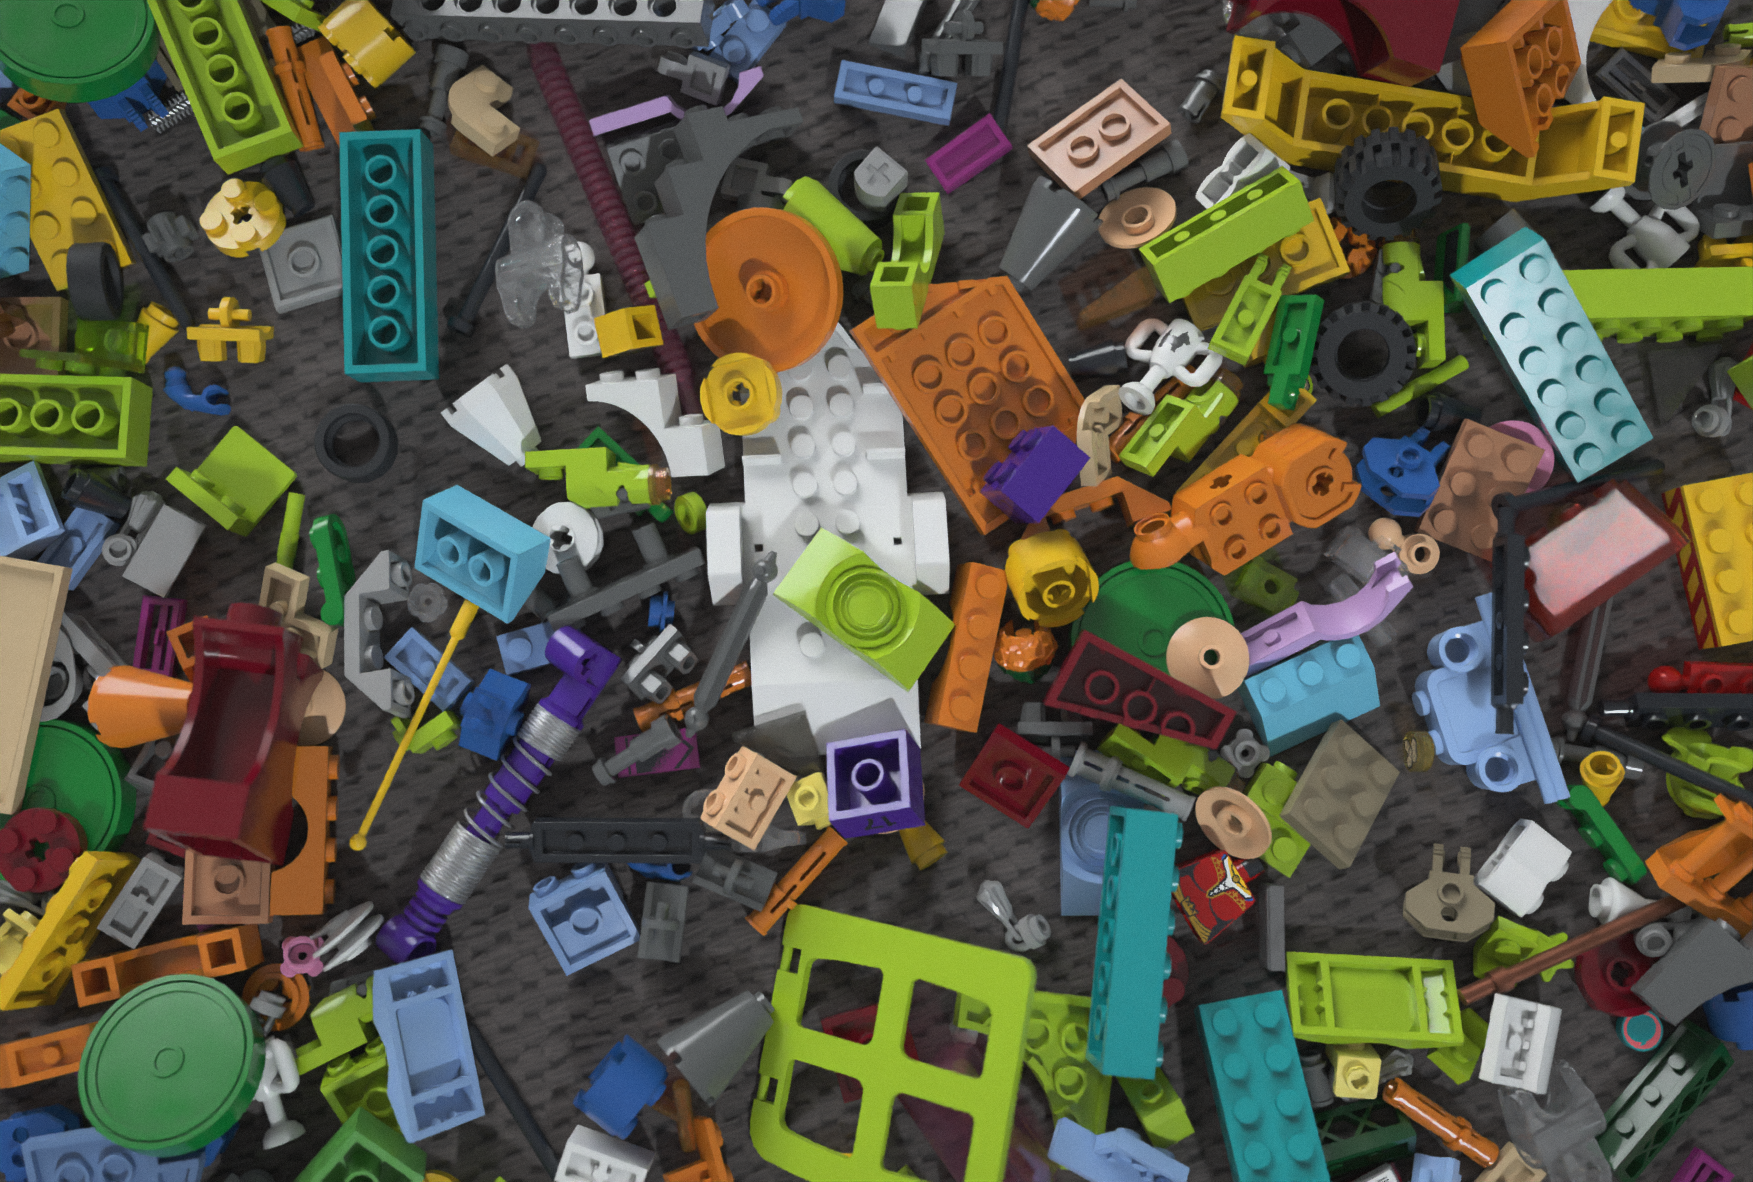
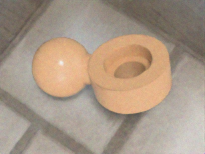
(1409, 543)

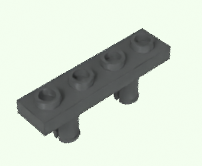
(609, 598)

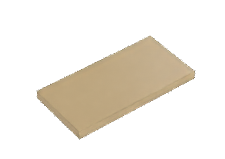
(30, 624)

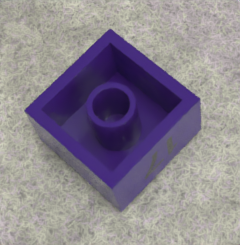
(1033, 474)
(875, 784)

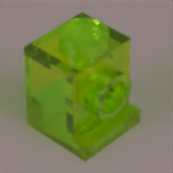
(1251, 588)

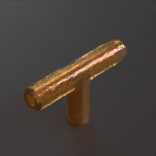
(680, 1111)

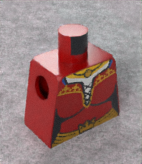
(1214, 891)

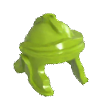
(1698, 750)

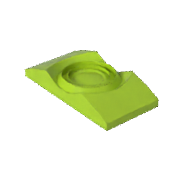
(865, 608)
(1373, 1000)

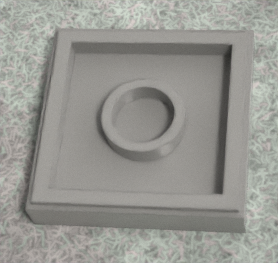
(305, 264)

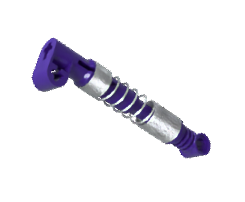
(472, 846)

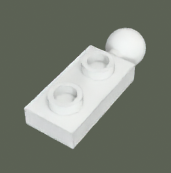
(580, 324)

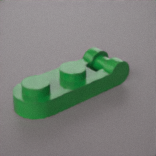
(335, 565)
(1602, 833)

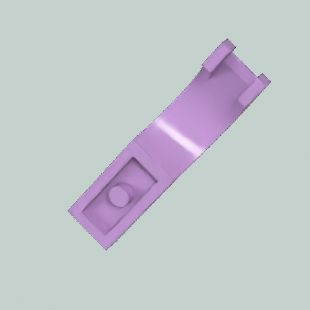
(666, 104)
(1309, 623)

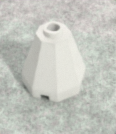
(497, 417)

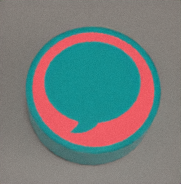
(1640, 1032)

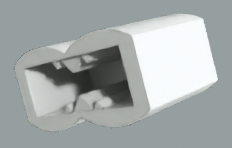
(1243, 165)
(1522, 868)

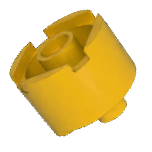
(367, 40)
(1050, 578)

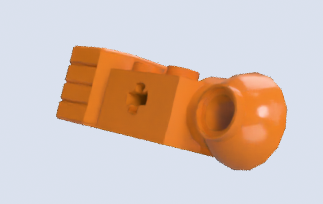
(1251, 502)

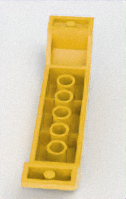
(1315, 114)

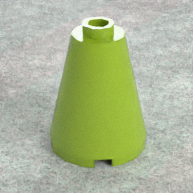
(851, 240)

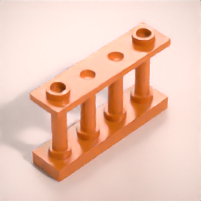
(1711, 895)

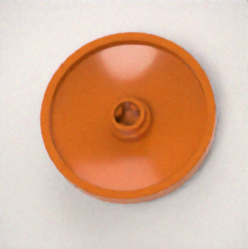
(772, 287)

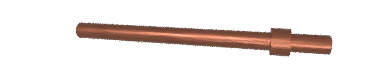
(1503, 979)

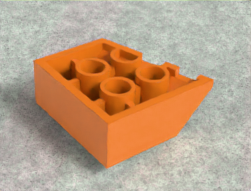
(1520, 69)

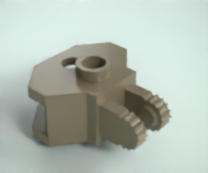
(1448, 896)

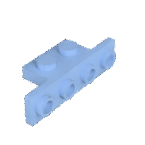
(1112, 1156)

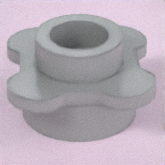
(1245, 765)

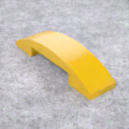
(1245, 435)

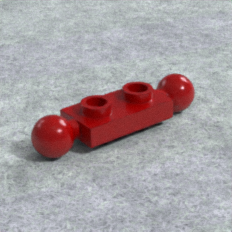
(1703, 678)

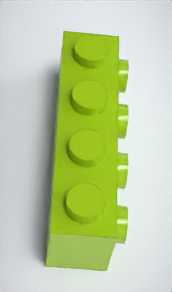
(1227, 234)

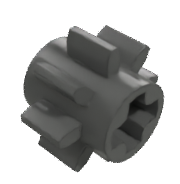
(170, 236)

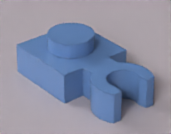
(726, 14)

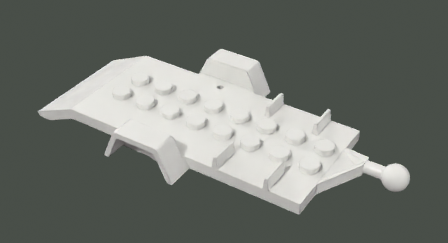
(839, 468)

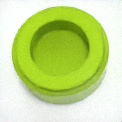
(690, 512)

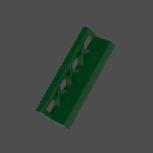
(1661, 1099)
(1366, 1149)

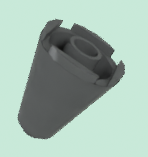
(1046, 234)
(718, 1043)

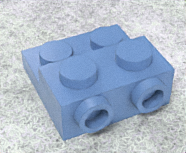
(583, 915)

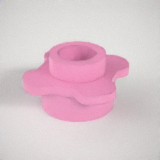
(292, 948)

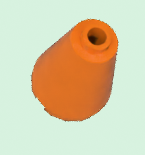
(137, 706)

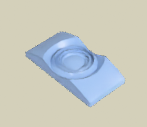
(27, 513)
(1083, 839)
(426, 1045)

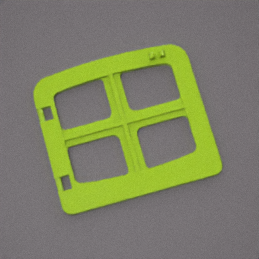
(882, 1066)

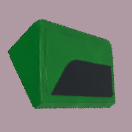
(1450, 256)

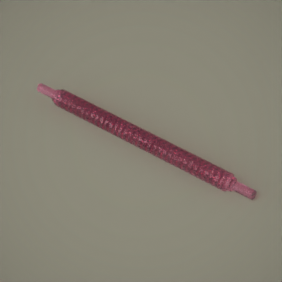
(609, 211)

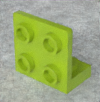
(236, 482)

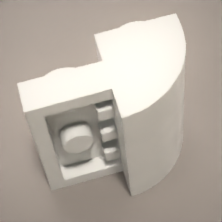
(1520, 1043)

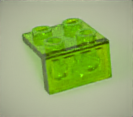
(101, 345)

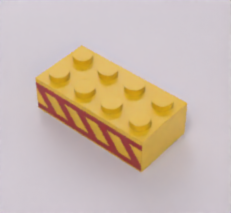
(1718, 559)

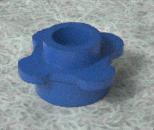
(660, 611)

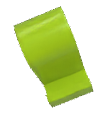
(1157, 1108)

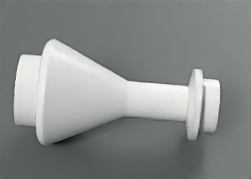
(1615, 900)

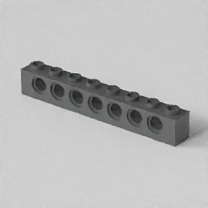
(564, 21)

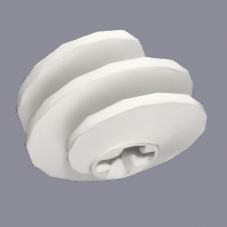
(578, 523)
(347, 934)

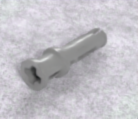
(1178, 803)

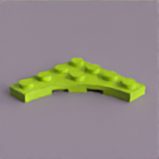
(1055, 1054)

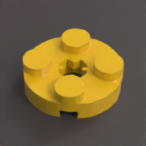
(232, 203)
(764, 396)

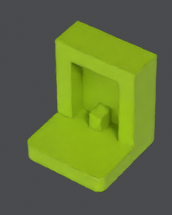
(436, 733)

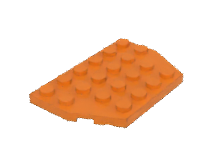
(972, 382)

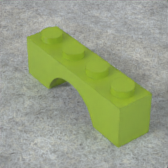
(902, 285)

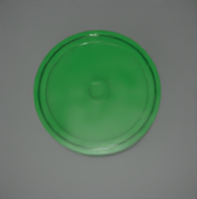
(76, 46)
(1146, 607)
(82, 779)
(171, 1065)

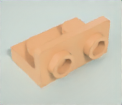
(747, 797)

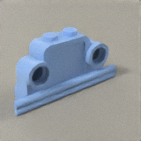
(1463, 722)

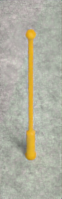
(458, 632)

